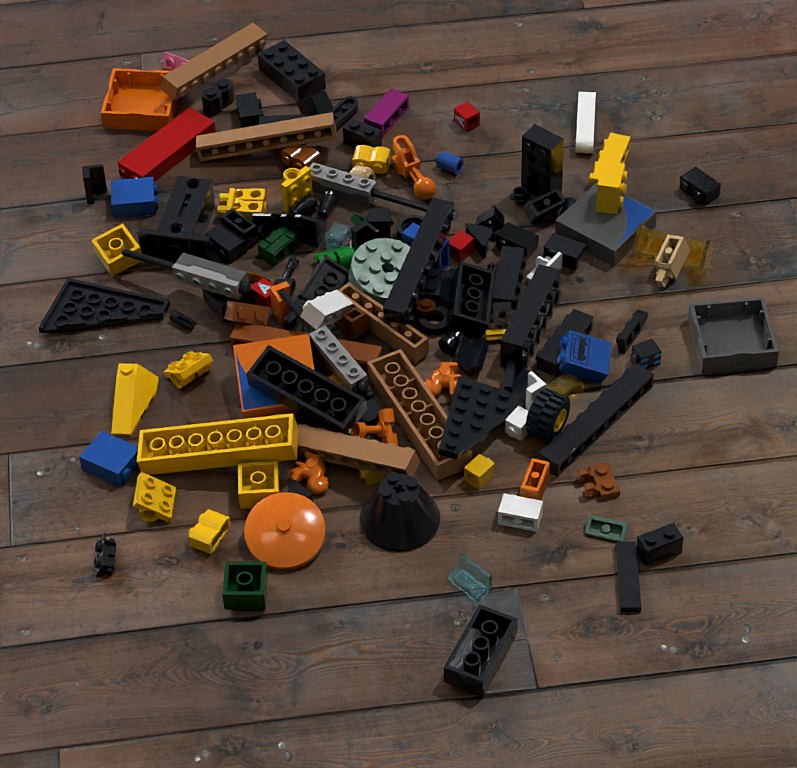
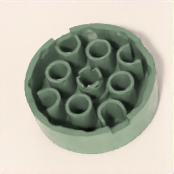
(377, 267)

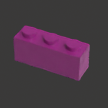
(387, 111)

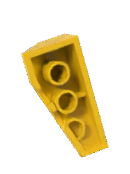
(133, 393)

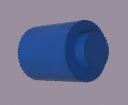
(449, 162)

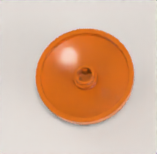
(285, 531)

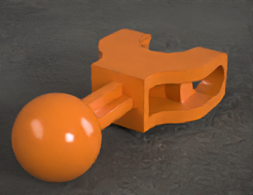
(408, 164)

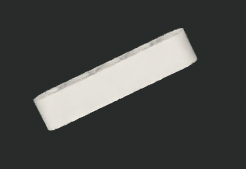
(585, 122)

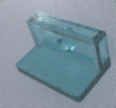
(471, 579)

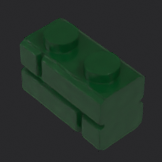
(277, 245)

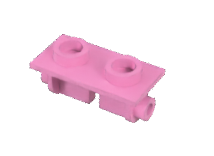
(172, 61)

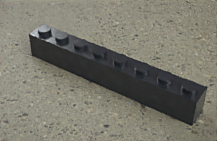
(419, 261)
(596, 419)

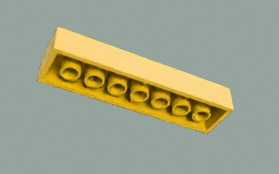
(217, 444)

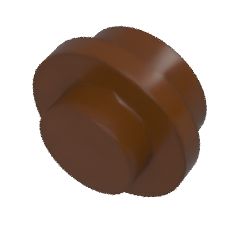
(426, 307)

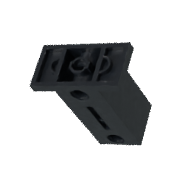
(182, 223)

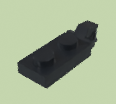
(631, 330)

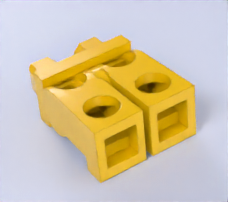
(243, 201)

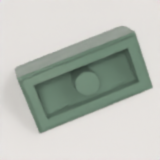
(606, 528)

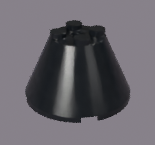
(399, 514)

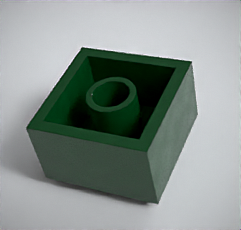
(245, 586)

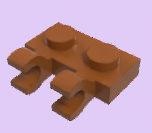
(603, 480)

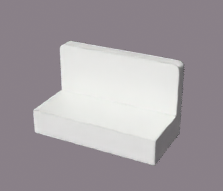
(535, 386)

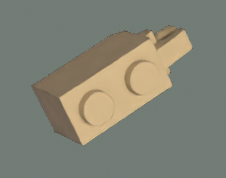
(670, 259)

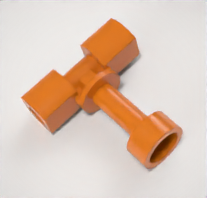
(383, 428)

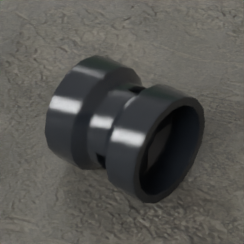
(450, 342)

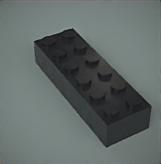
(531, 316)
(306, 391)

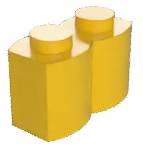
(374, 158)
(209, 531)

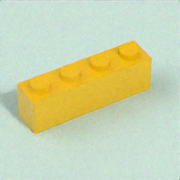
(614, 150)

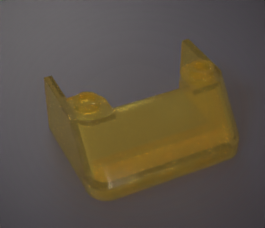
(649, 242)

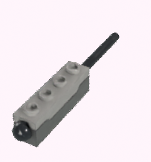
(353, 187)
(202, 273)
(332, 353)

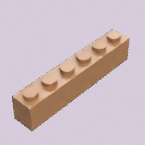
(395, 334)

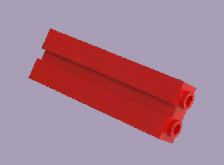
(166, 146)

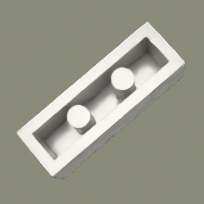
(325, 309)

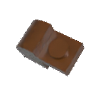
(353, 323)

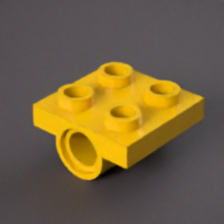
(295, 186)
(188, 368)
(153, 498)

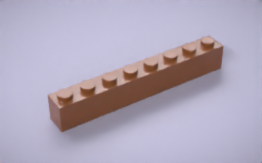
(249, 333)

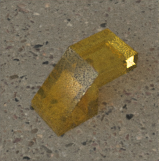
(567, 384)

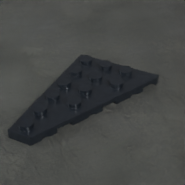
(93, 305)
(474, 415)

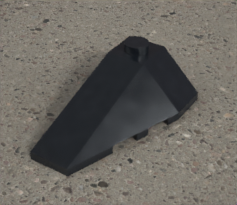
(309, 229)

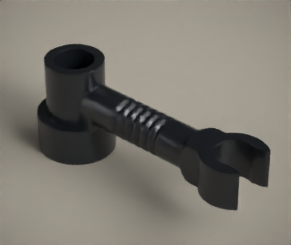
(292, 263)

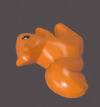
(443, 377)
(313, 471)

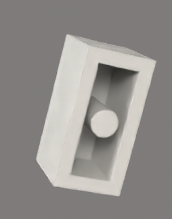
(520, 512)

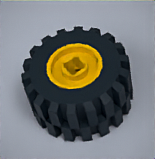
(547, 414)

